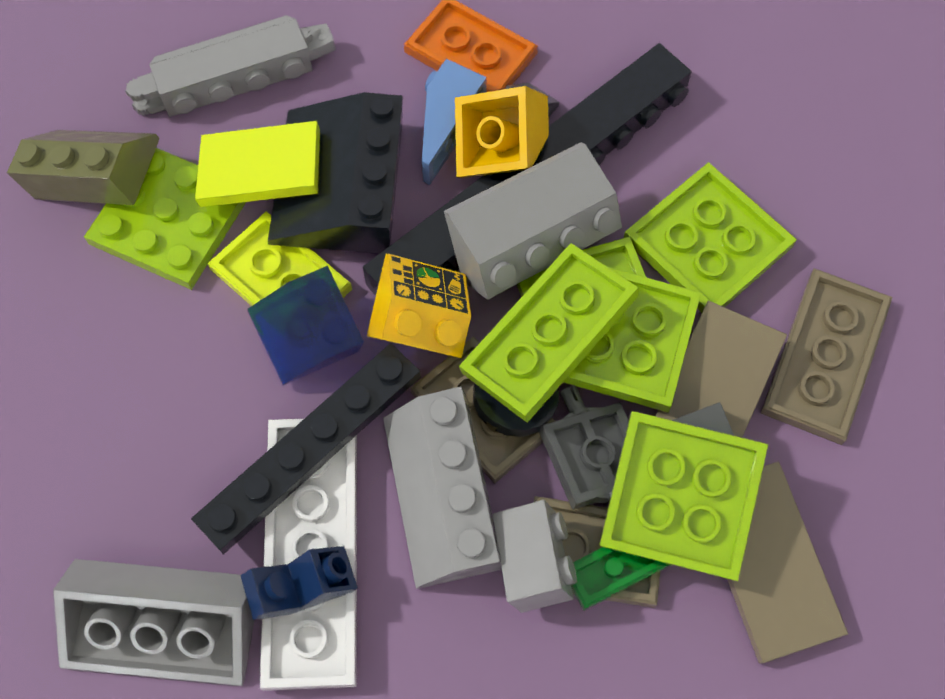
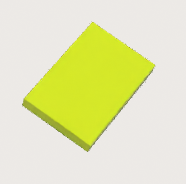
(258, 164)
(260, 269)

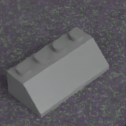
(531, 220)
(442, 489)
(153, 622)

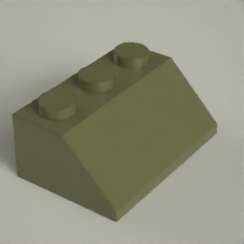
(84, 165)

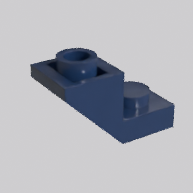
(301, 584)

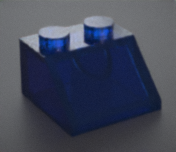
(305, 326)

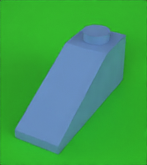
(439, 125)

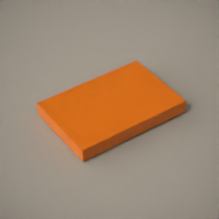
(471, 41)

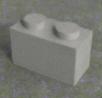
(534, 556)

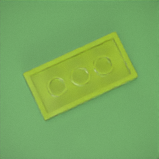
(549, 331)

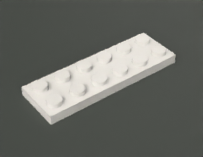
(319, 642)

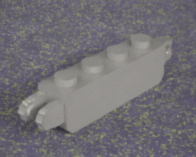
(229, 66)

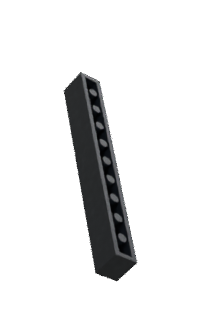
(600, 121)

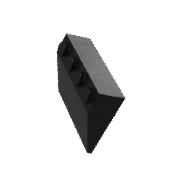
(355, 177)

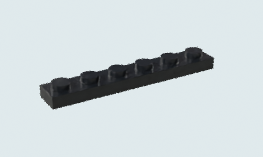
(306, 448)

